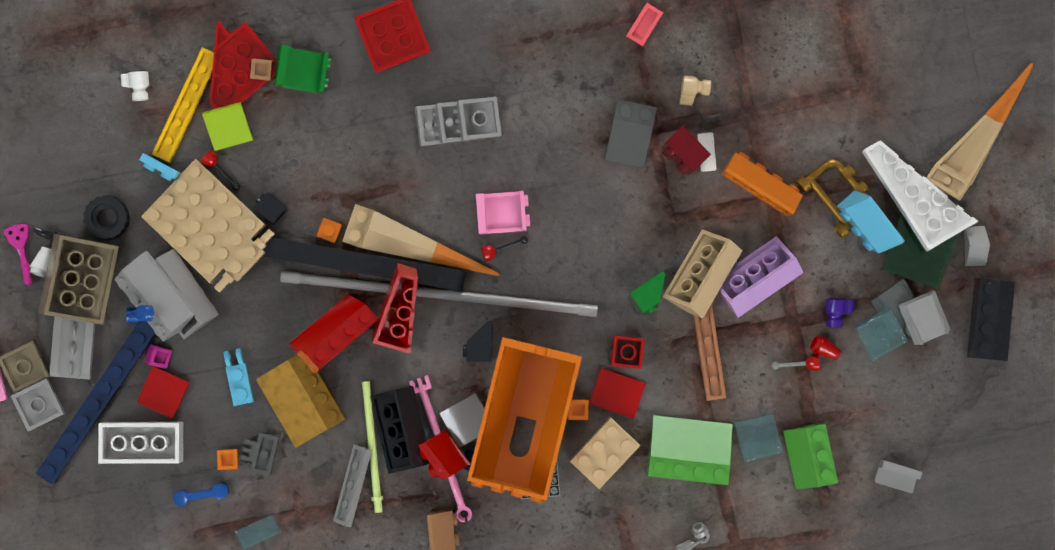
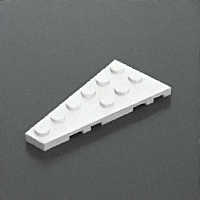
(920, 201)

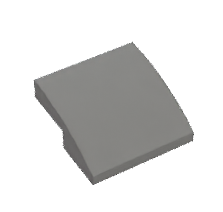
(464, 419)

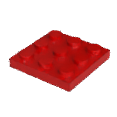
(392, 35)

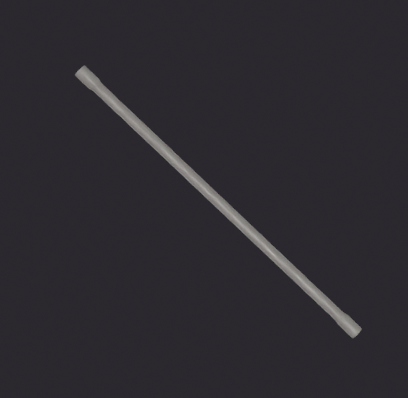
(580, 309)

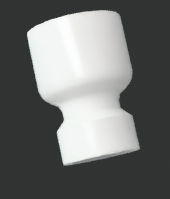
(138, 82)

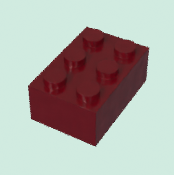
(685, 151)

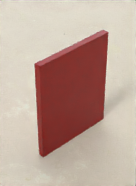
(617, 393)

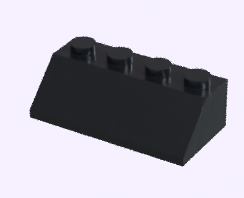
(991, 319)
(399, 428)

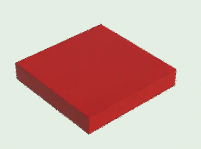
(163, 392)

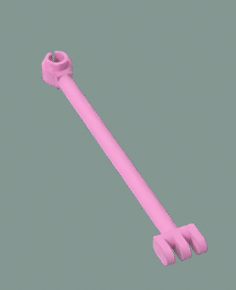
(422, 390)

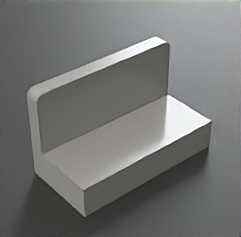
(897, 476)

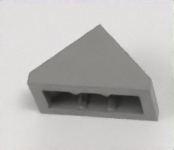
(976, 246)

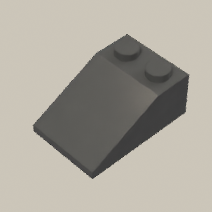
(630, 133)

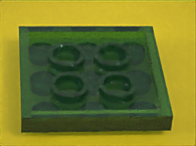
(912, 260)

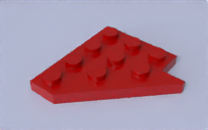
(233, 65)

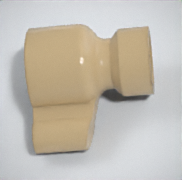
(690, 87)

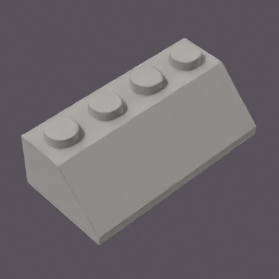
(184, 281)
(149, 285)

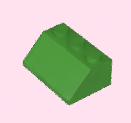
(810, 456)

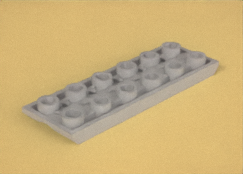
(72, 348)

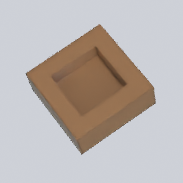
(261, 69)

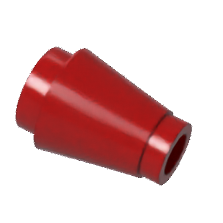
(824, 347)

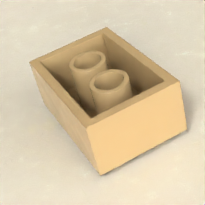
(604, 452)

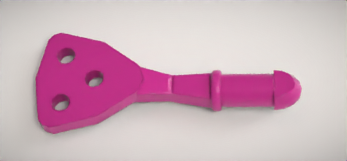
(20, 246)

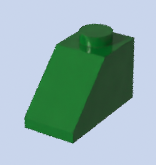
(649, 293)

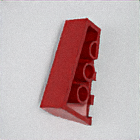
(397, 312)

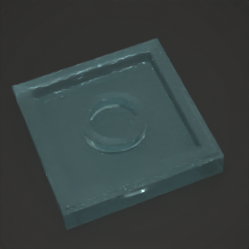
(881, 333)
(758, 437)

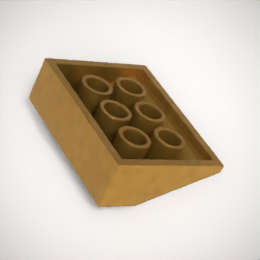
(301, 400)

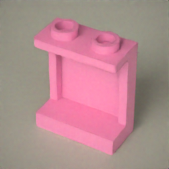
(502, 212)

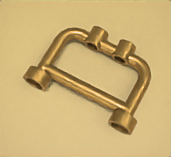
(847, 174)

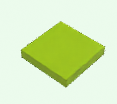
(227, 126)

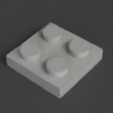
(38, 404)

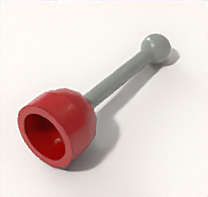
(811, 362)

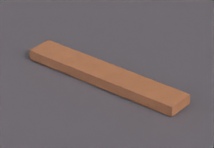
(709, 356)

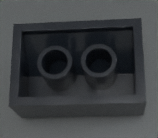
(480, 344)

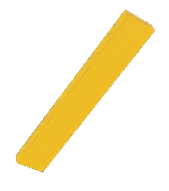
(185, 106)

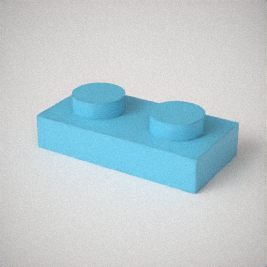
(152, 164)

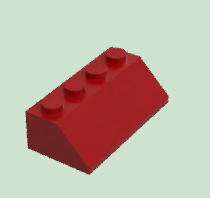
(333, 332)

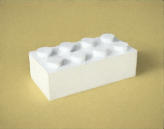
(140, 442)

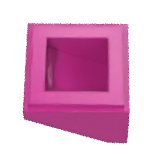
(158, 356)

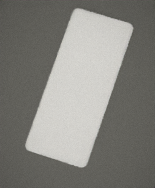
(707, 141)

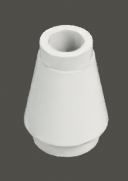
(40, 263)

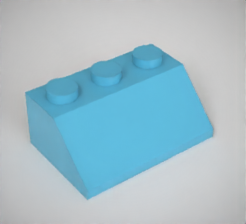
(869, 222)

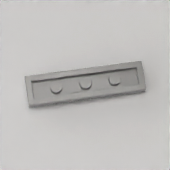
(352, 485)

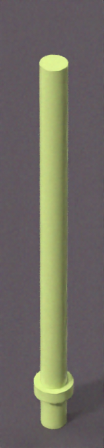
(377, 498)

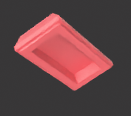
(644, 24)

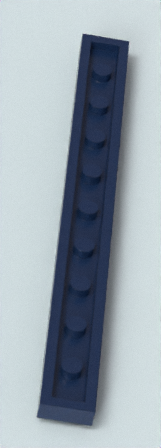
(96, 402)

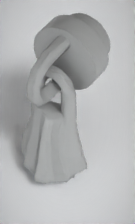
(699, 531)

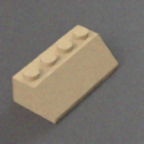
(702, 273)

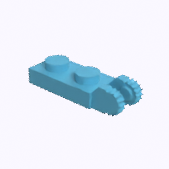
(238, 379)

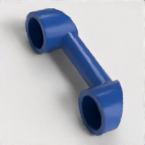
(141, 313)
(218, 491)

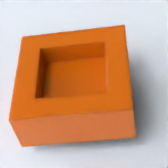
(329, 230)
(578, 410)
(227, 459)

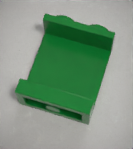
(301, 69)

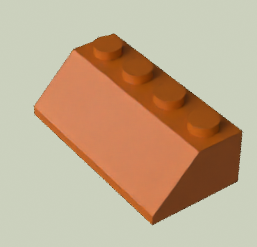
(762, 184)

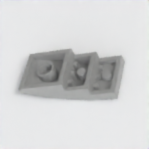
(458, 121)

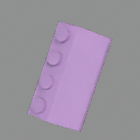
(759, 276)

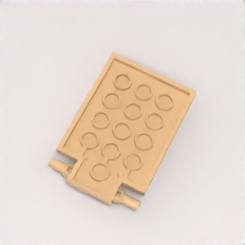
(208, 226)

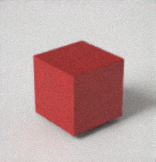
(627, 352)

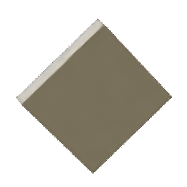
(24, 367)

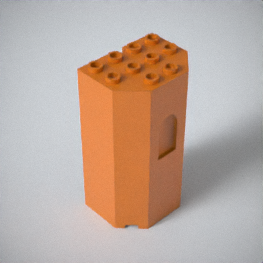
(531, 385)

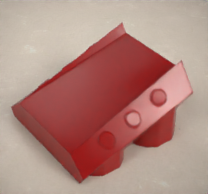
(443, 455)

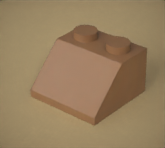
(442, 530)

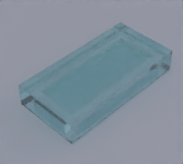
(257, 531)

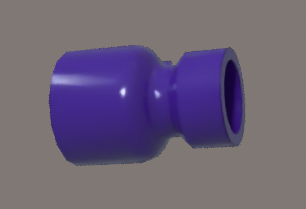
(835, 309)

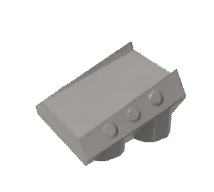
(924, 318)

